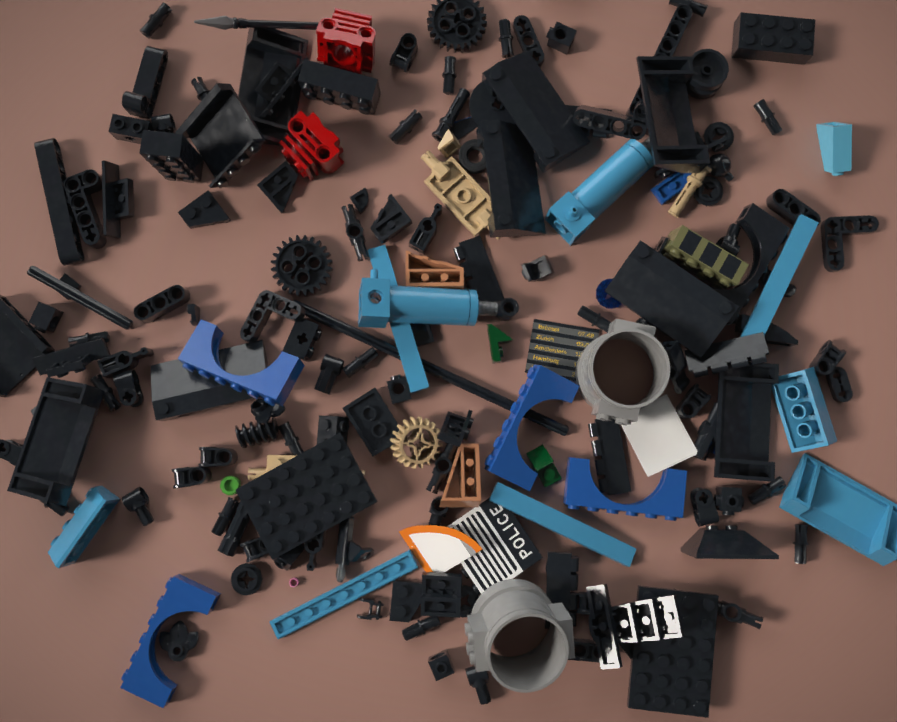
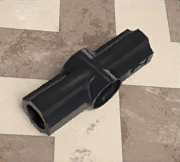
(706, 435)

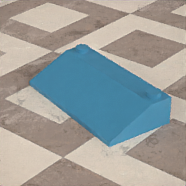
(842, 509)

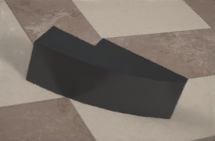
(774, 334)

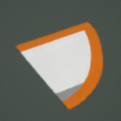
(439, 546)

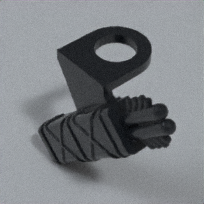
(347, 549)

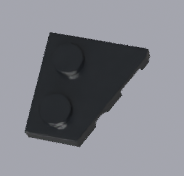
(279, 185)
(203, 211)
(390, 221)
(405, 600)

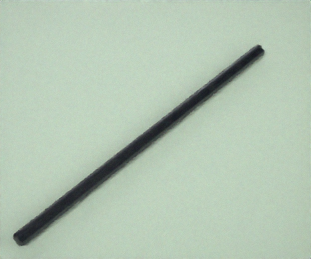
(432, 368)

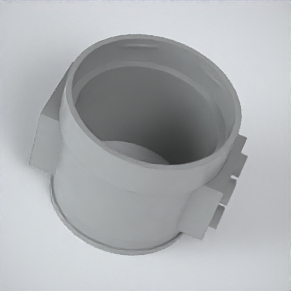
(602, 406)
(505, 603)

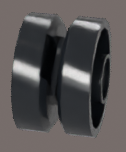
(709, 73)

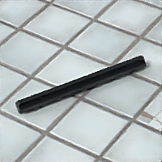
(80, 297)

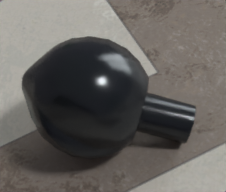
(721, 166)

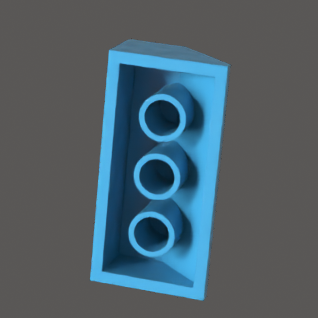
(803, 411)
(83, 526)

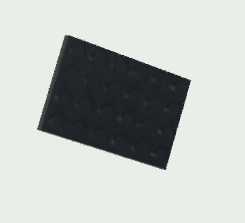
(306, 495)
(676, 672)

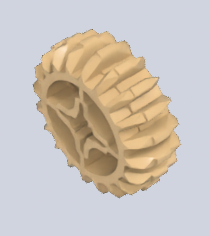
(416, 456)

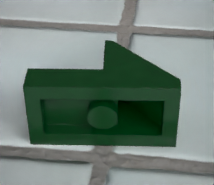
(496, 337)
(543, 465)

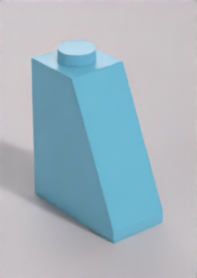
(835, 146)

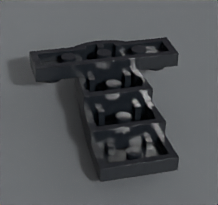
(629, 622)

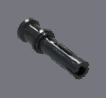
(448, 121)

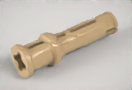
(693, 182)

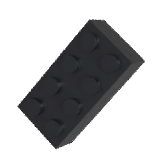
(773, 38)
(339, 87)
(172, 156)

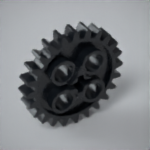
(451, 37)
(316, 275)

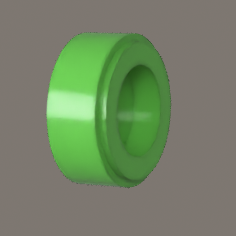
(230, 484)

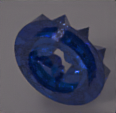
(601, 295)

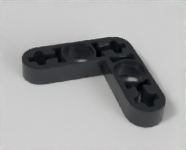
(535, 48)
(839, 230)
(270, 306)

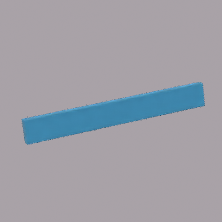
(780, 276)
(401, 331)
(562, 524)
(343, 594)

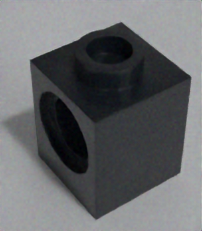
(561, 45)
(45, 317)
(398, 398)
(441, 665)

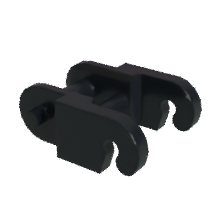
(371, 602)

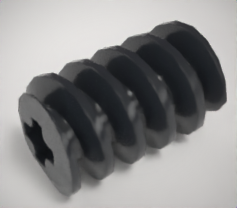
(257, 433)

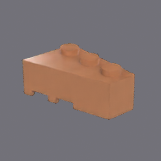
(431, 273)
(464, 483)

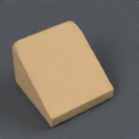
(448, 144)

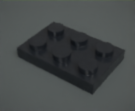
(372, 421)

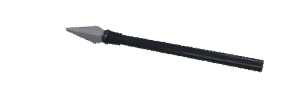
(225, 23)

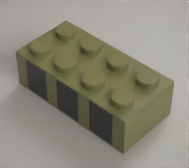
(704, 258)

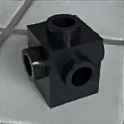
(728, 500)

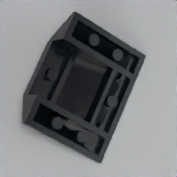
(726, 544)

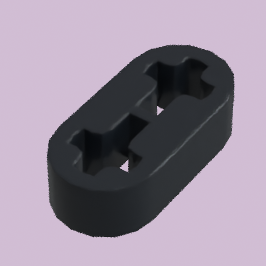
(839, 384)

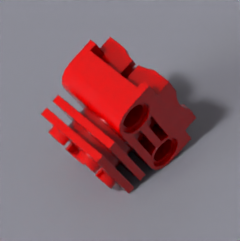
(347, 41)
(312, 146)

